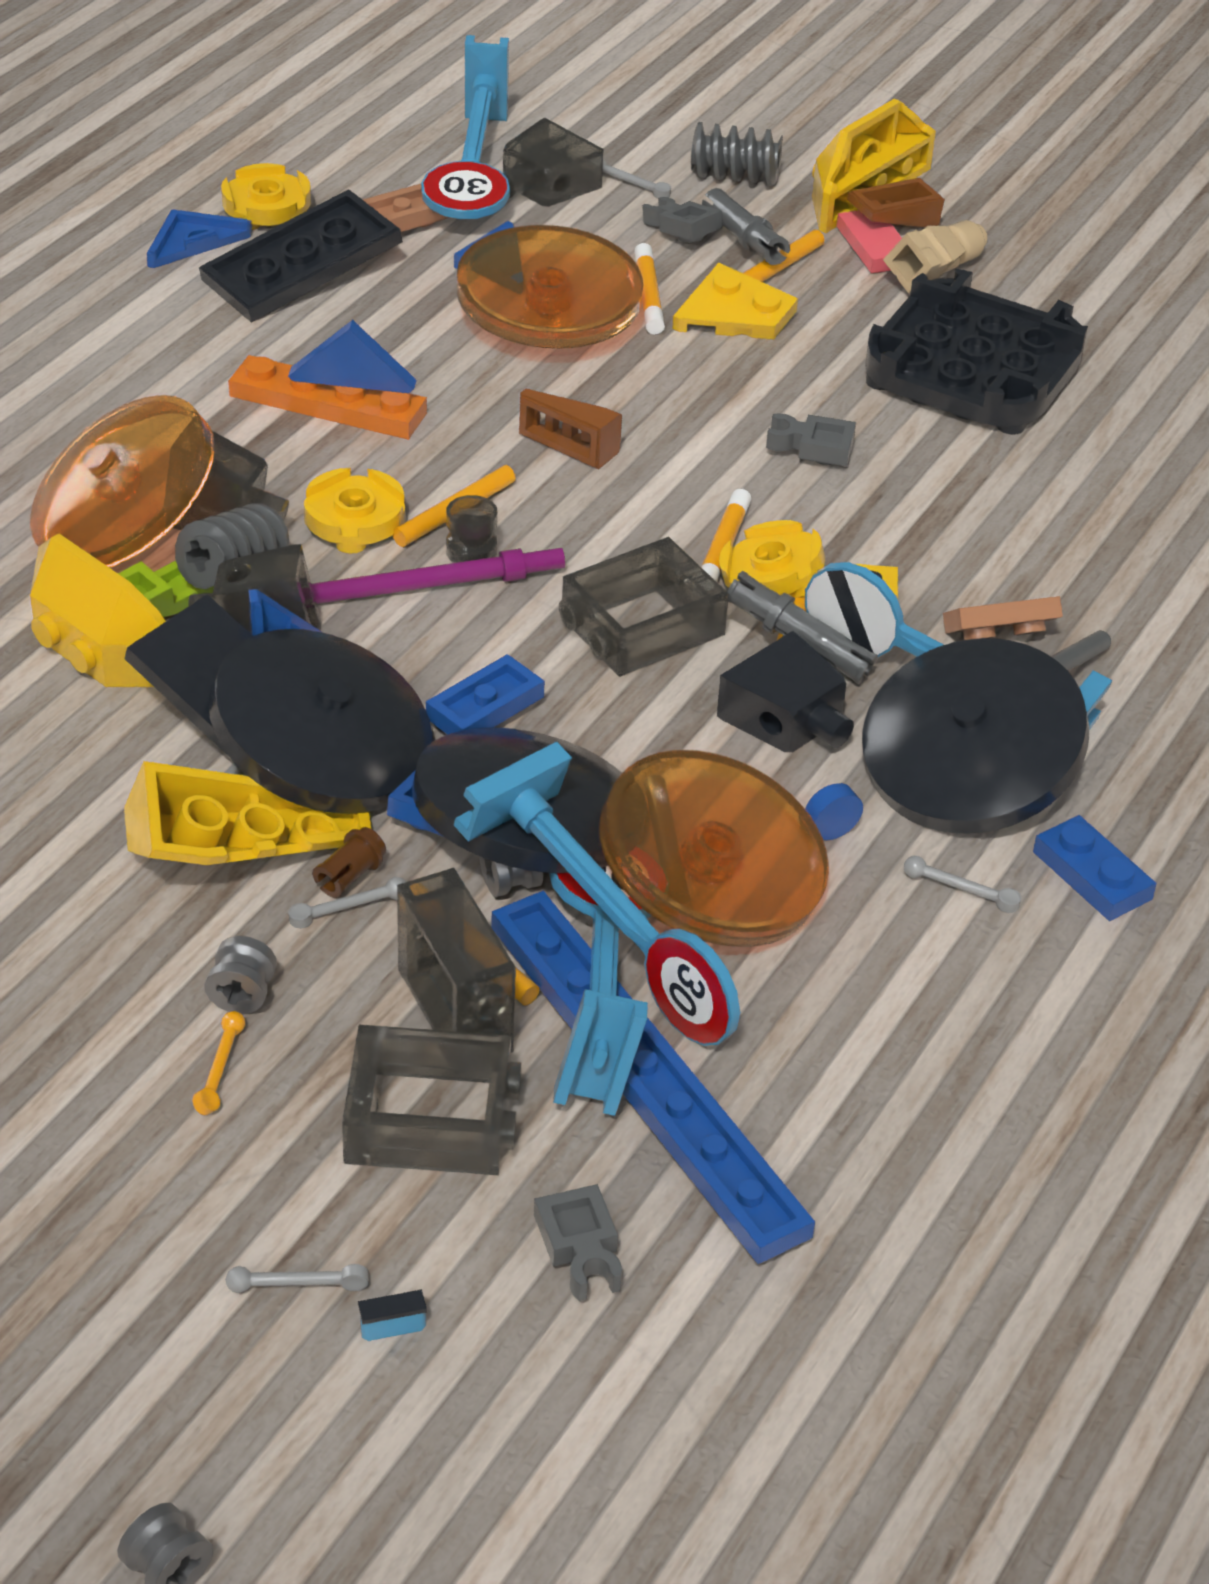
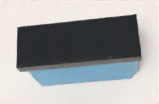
(392, 1315)

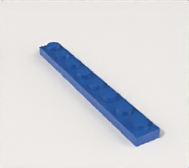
(664, 1090)

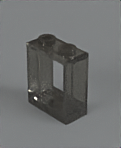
(660, 567)
(458, 964)
(421, 1140)

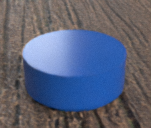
(835, 810)

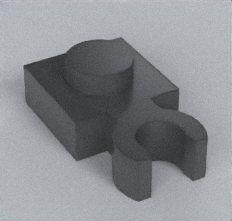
(686, 221)
(817, 439)
(580, 1232)

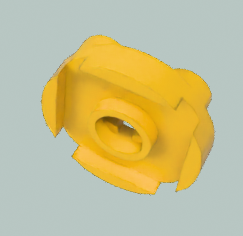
(266, 194)
(354, 508)
(793, 553)

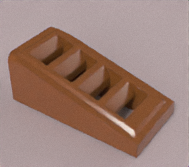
(900, 203)
(598, 425)

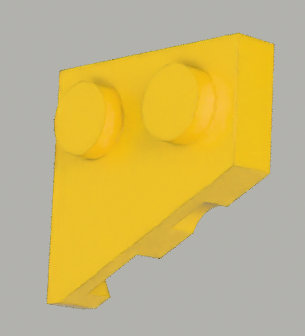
(736, 305)

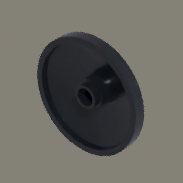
(318, 720)
(975, 735)
(473, 754)

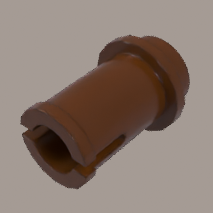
(361, 851)

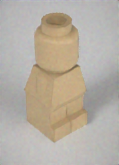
(935, 251)

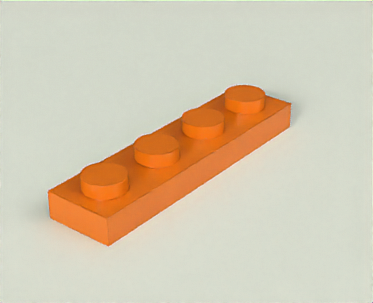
(379, 411)

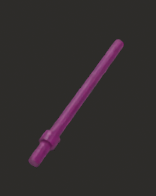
(510, 565)

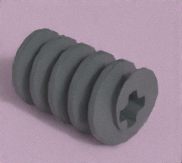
(736, 154)
(224, 537)

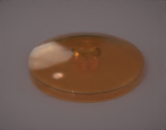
(549, 286)
(125, 479)
(713, 848)

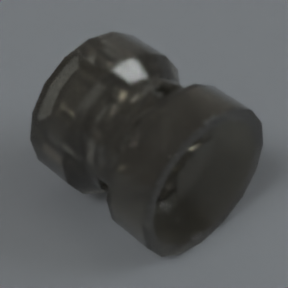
(471, 529)

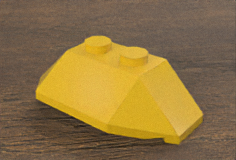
(870, 152)
(89, 613)

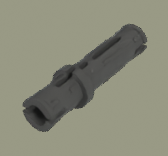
(752, 231)
(783, 616)

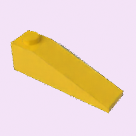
(222, 818)

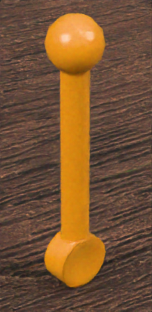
(207, 1099)

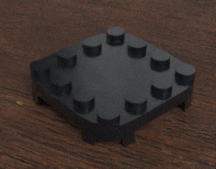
(975, 352)

